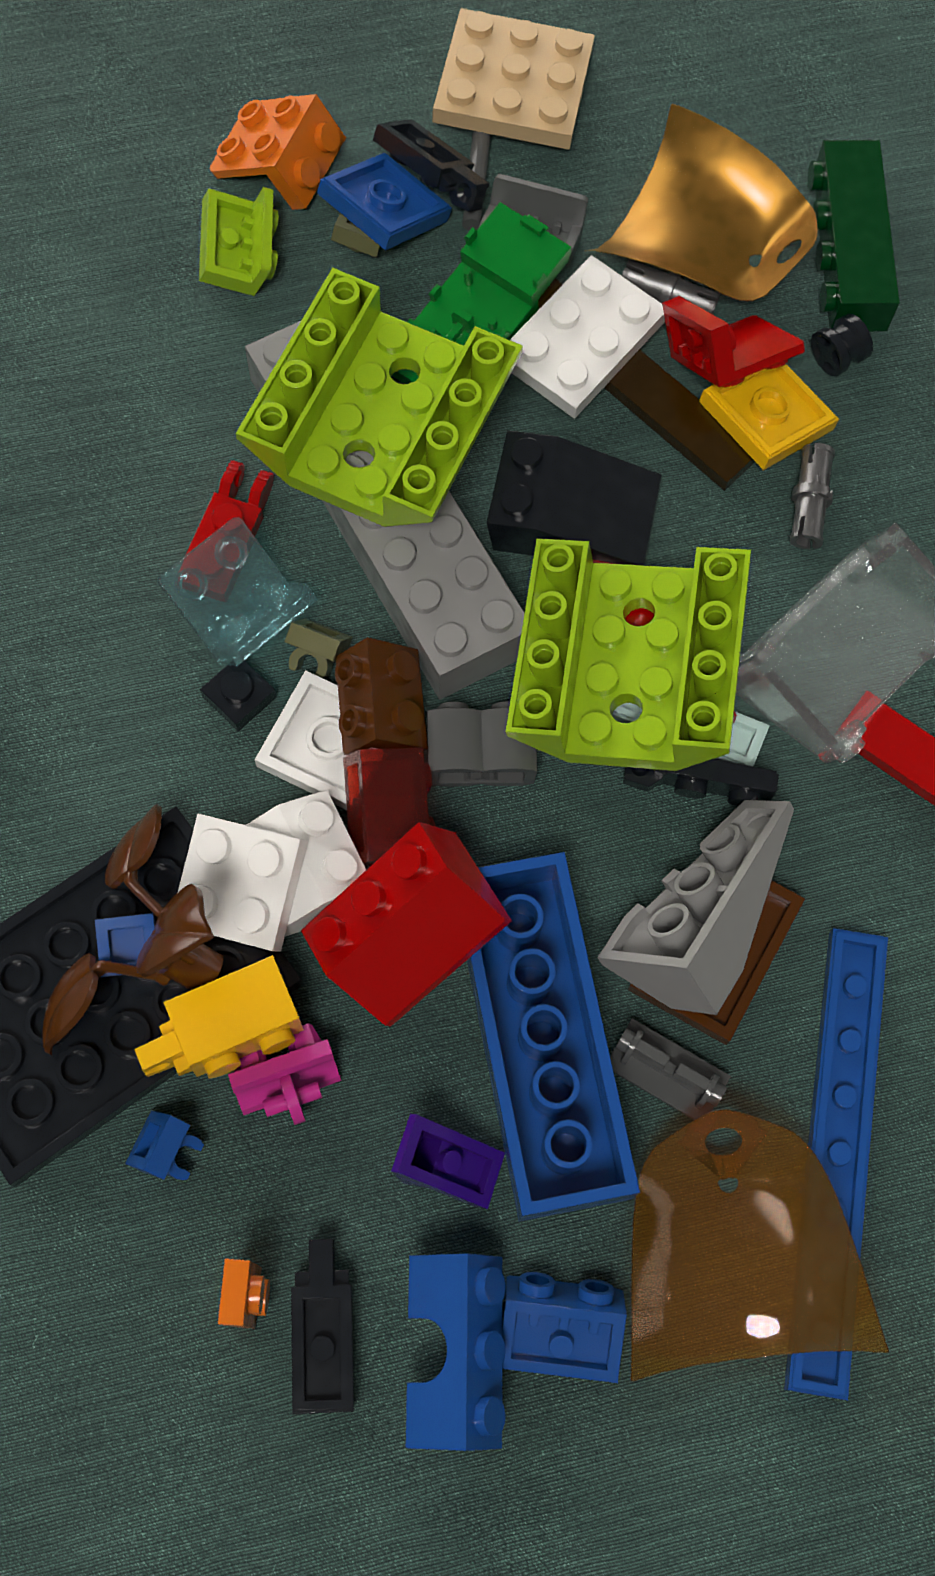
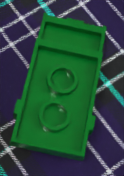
(497, 282)

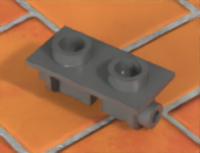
(668, 1071)

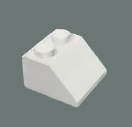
(330, 856)

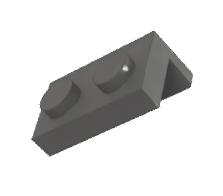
(554, 207)

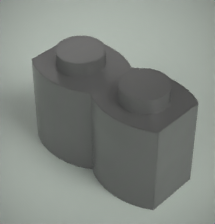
(473, 748)

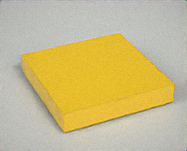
(770, 414)

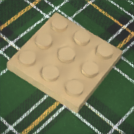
(513, 78)

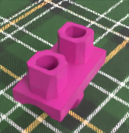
(287, 1079)

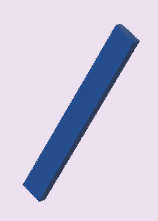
(844, 1113)

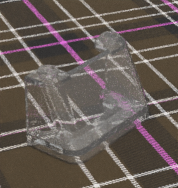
(845, 646)

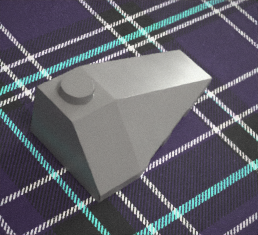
(701, 927)

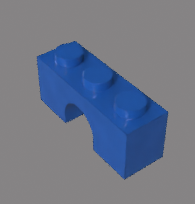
(464, 1401)

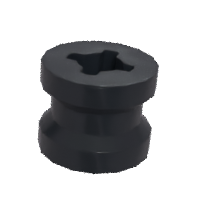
(842, 344)

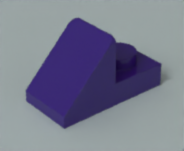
(447, 1162)

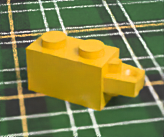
(224, 1023)

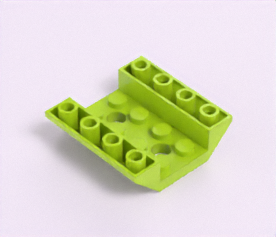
(339, 398)
(586, 660)

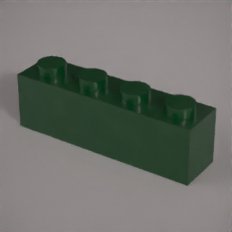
(854, 233)

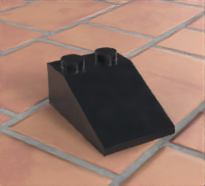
(571, 493)

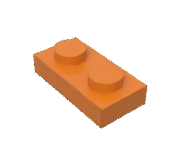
(243, 1294)

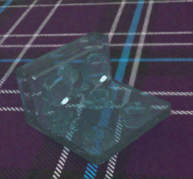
(233, 593)

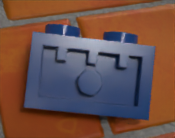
(563, 1327)

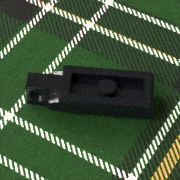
(434, 161)
(712, 776)
(322, 1335)

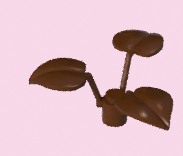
(170, 953)

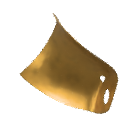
(712, 209)

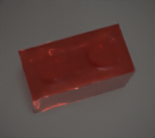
(385, 797)

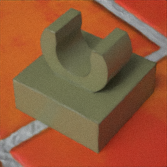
(317, 641)

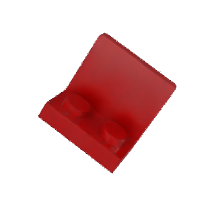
(723, 350)

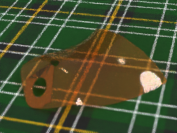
(747, 1266)

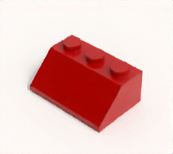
(406, 923)

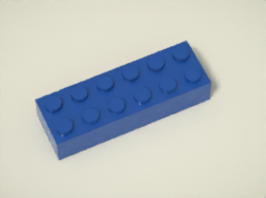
(549, 1048)

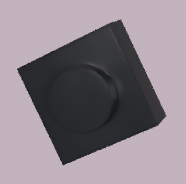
(238, 694)

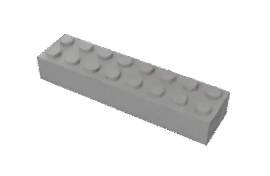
(427, 574)

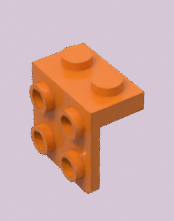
(287, 141)

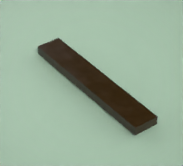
(675, 415)

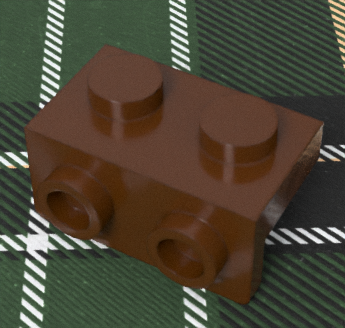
(380, 697)

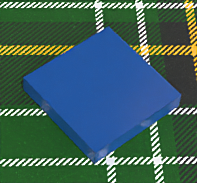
(384, 200)

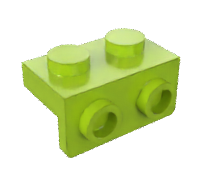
(237, 241)

